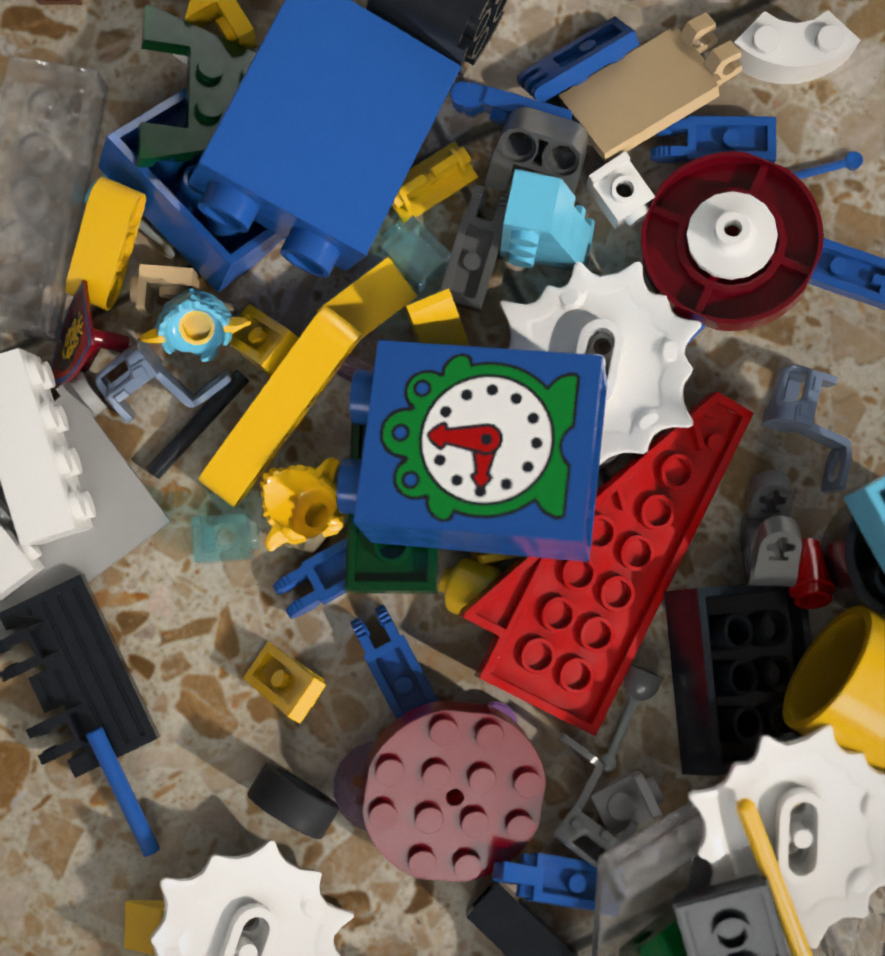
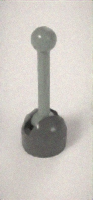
(640, 686)

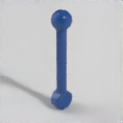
(851, 162)

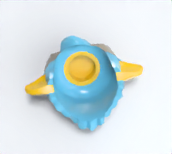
(195, 324)

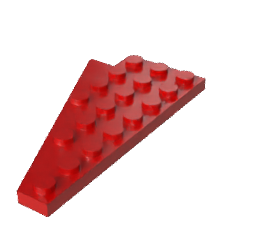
(576, 625)

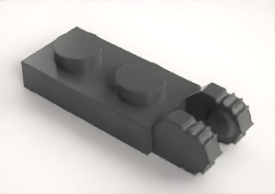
(475, 253)

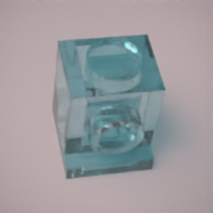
(205, 538)

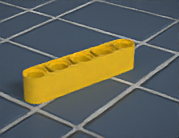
(280, 406)

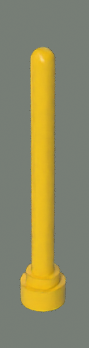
(769, 868)

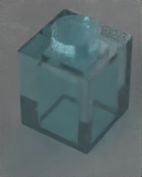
(415, 252)

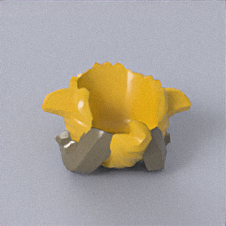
(301, 505)

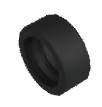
(293, 801)

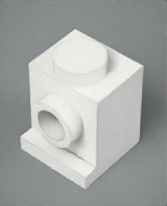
(619, 209)

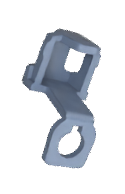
(143, 366)
(790, 415)

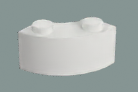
(794, 51)

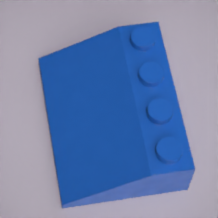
(173, 205)

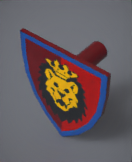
(81, 342)

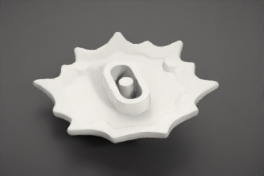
(645, 356)
(834, 826)
(210, 909)

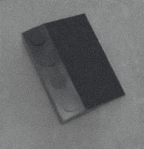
(732, 670)

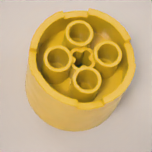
(843, 684)

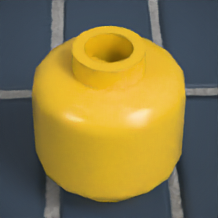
(466, 582)

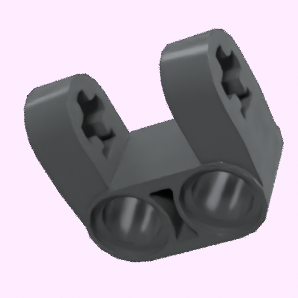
(541, 150)
(768, 534)

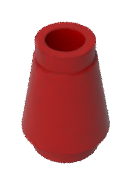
(814, 580)

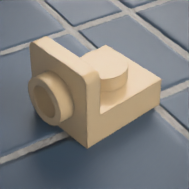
(166, 279)

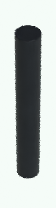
(197, 425)

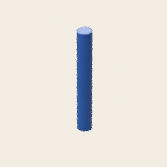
(122, 791)

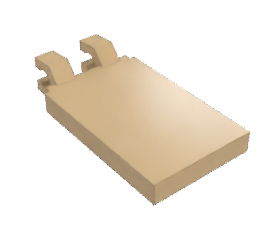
(652, 87)

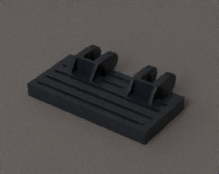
(81, 673)

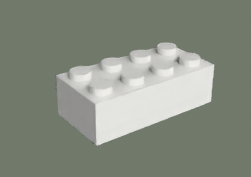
(35, 460)

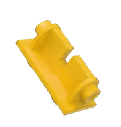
(434, 181)

